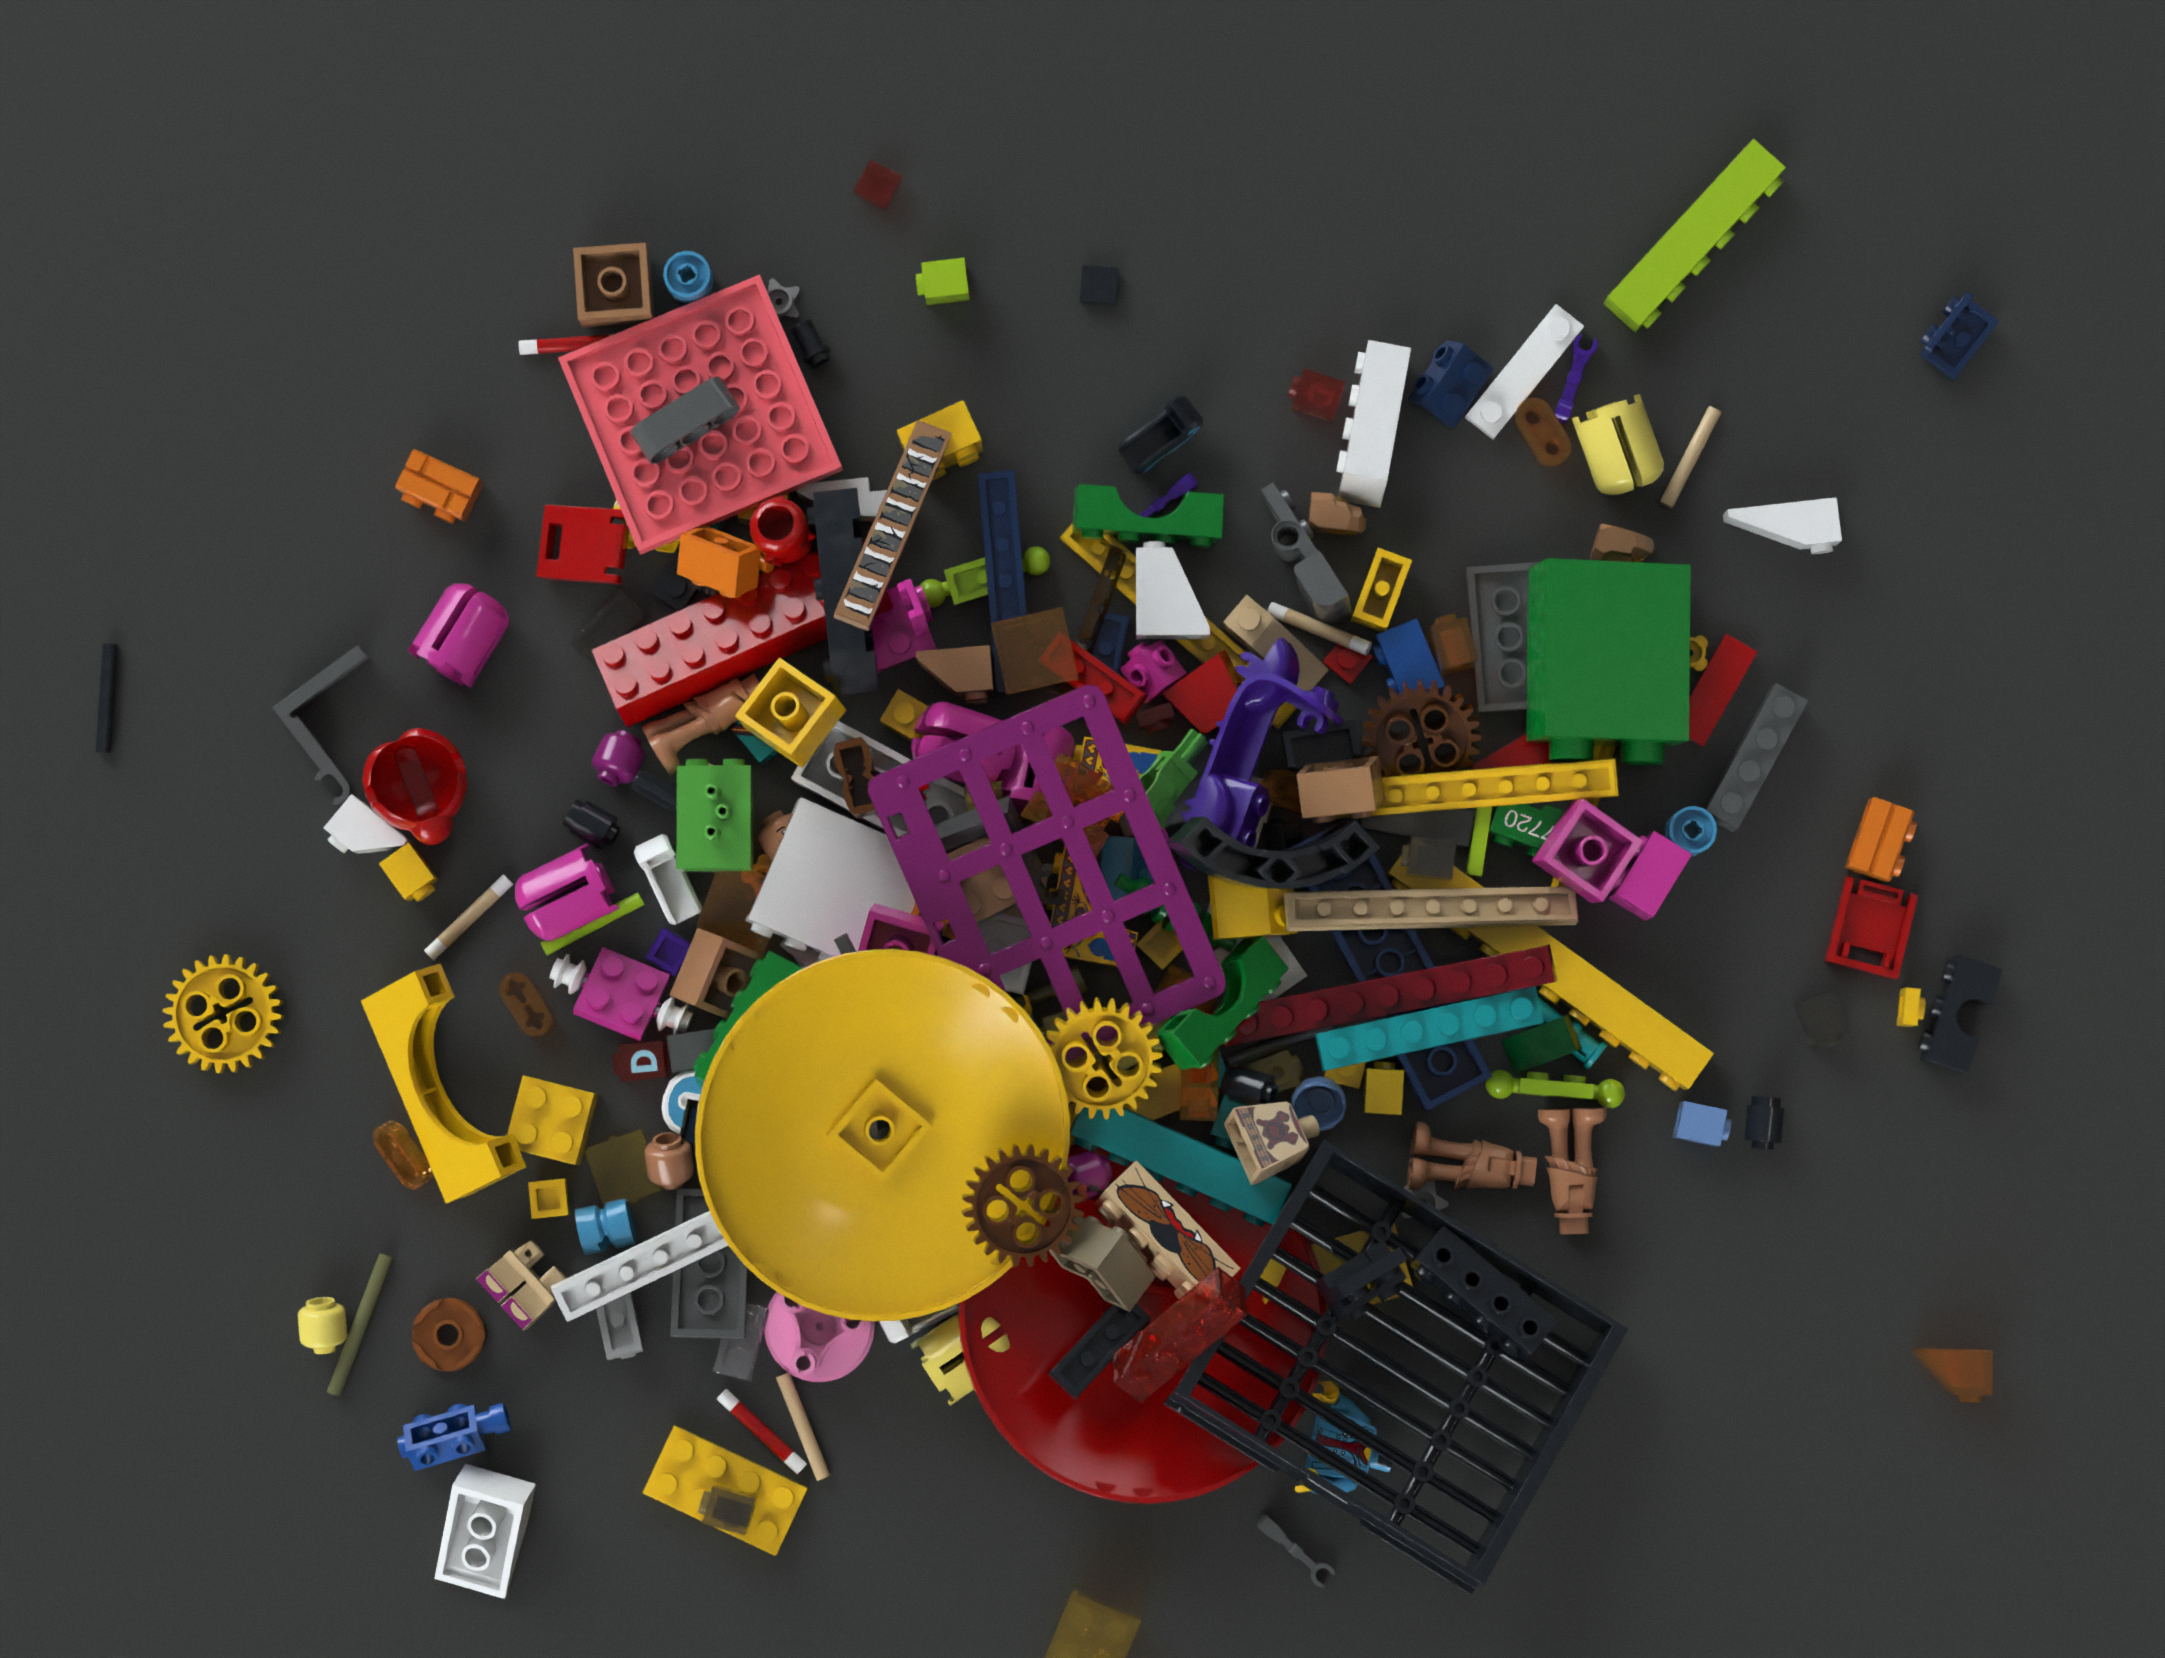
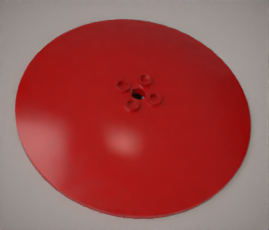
(1106, 1437)

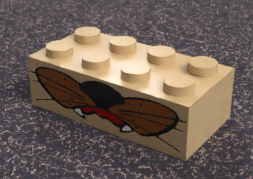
(1162, 1230)

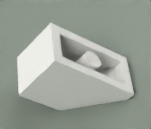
(362, 829)

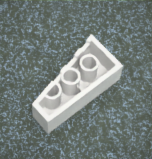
(1374, 422)

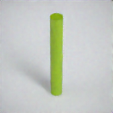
(626, 906)

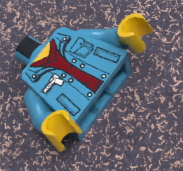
(1340, 1442)

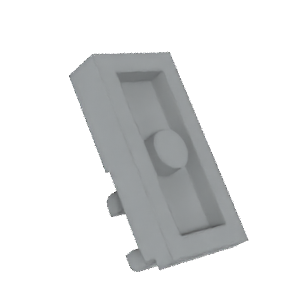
(620, 1328)

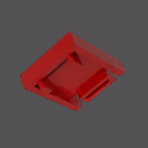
(587, 544)
(1871, 922)

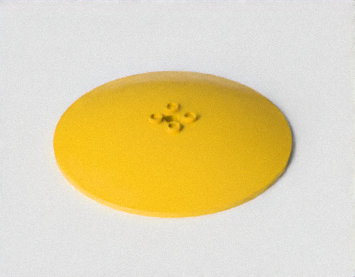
(789, 1149)

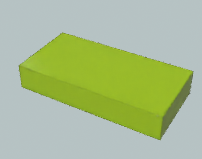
(1478, 842)

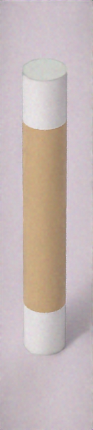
(1319, 628)
(468, 917)

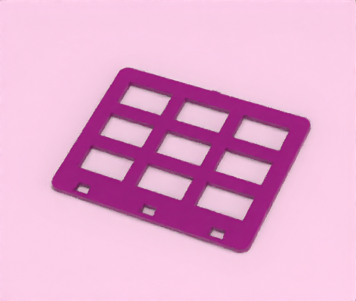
(936, 878)

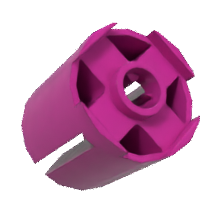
(461, 633)
(947, 723)
(1015, 779)
(572, 909)

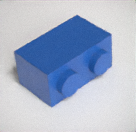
(1406, 657)

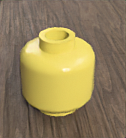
(322, 1325)

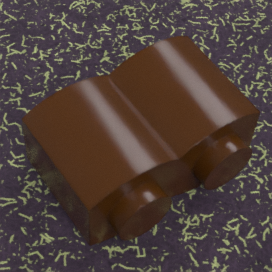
(857, 769)

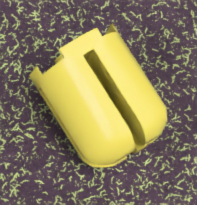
(1620, 446)
(943, 1345)

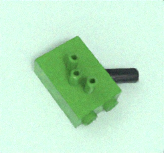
(712, 813)

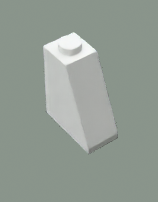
(1164, 597)

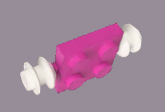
(621, 994)

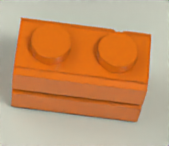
(438, 486)
(1881, 839)

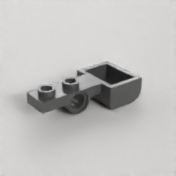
(1314, 576)

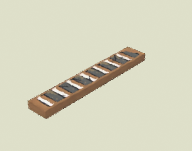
(892, 525)

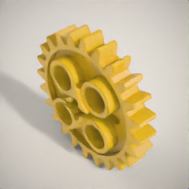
(210, 984)
(1129, 1041)

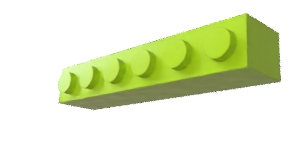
(1694, 236)

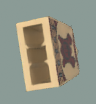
(1269, 1138)

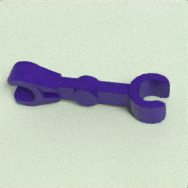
(1580, 358)
(1178, 490)

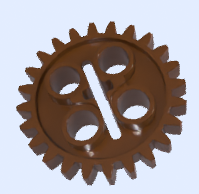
(1453, 728)
(1043, 1179)

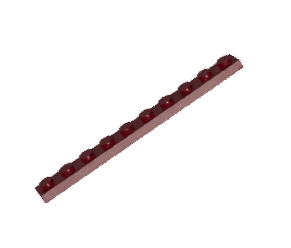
(1398, 993)

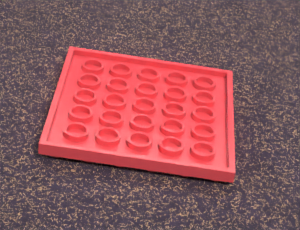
(754, 457)

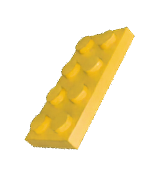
(695, 1465)

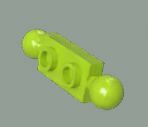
(969, 580)
(1608, 1093)

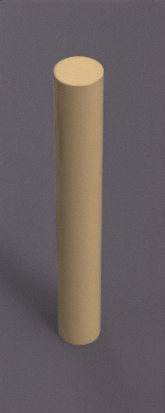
(1690, 457)
(803, 1426)

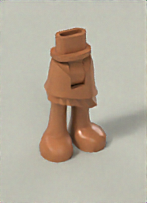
(704, 715)
(1483, 1166)
(1572, 1182)

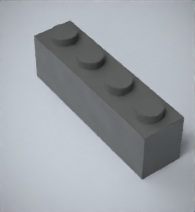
(1755, 756)

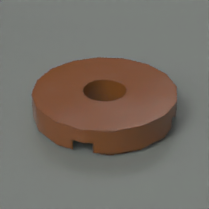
(426, 1334)

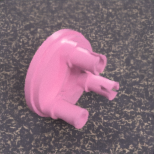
(814, 1343)

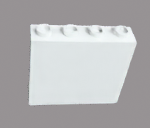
(827, 881)

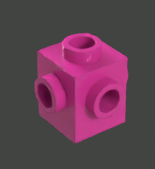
(1152, 669)

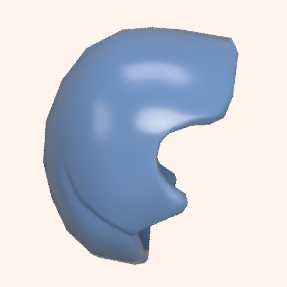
(1320, 1098)

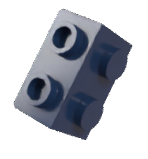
(1958, 336)
(1450, 382)

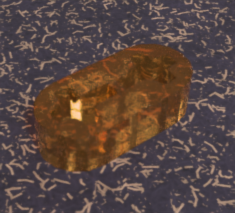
(518, 1009)

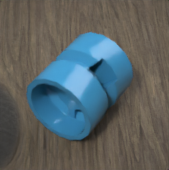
(688, 277)
(1691, 829)
(605, 1226)

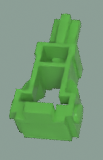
(1171, 775)

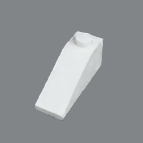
(1796, 524)

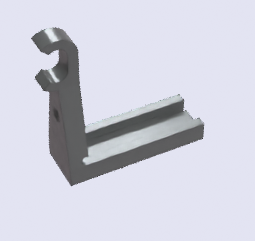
(299, 698)
(969, 827)

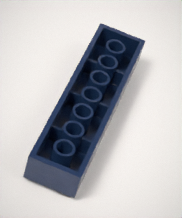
(1376, 953)

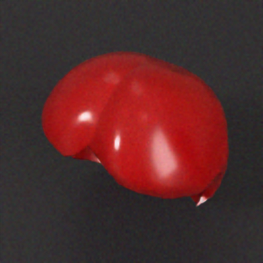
(417, 784)

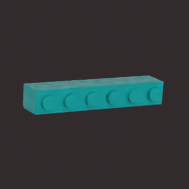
(1429, 1028)
(1182, 1159)

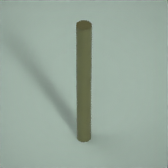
(359, 1324)

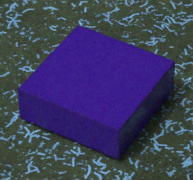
(668, 952)

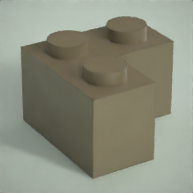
(1106, 1261)

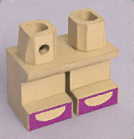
(510, 1273)

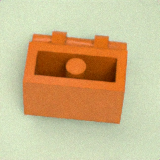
(720, 561)

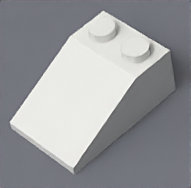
(484, 1530)

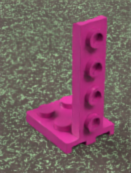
(903, 628)

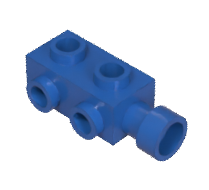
(451, 1434)

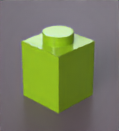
(943, 281)

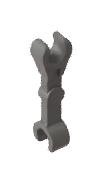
(1275, 1532)

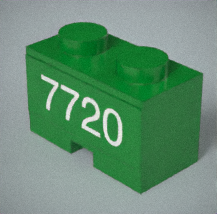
(1523, 825)

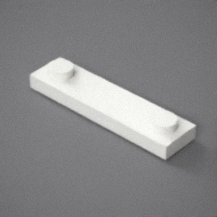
(1524, 371)

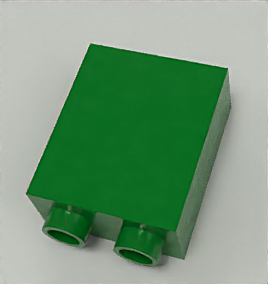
(1608, 658)

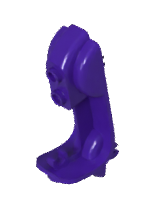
(1226, 786)

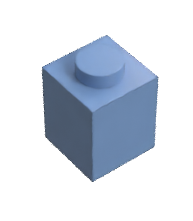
(1701, 1124)

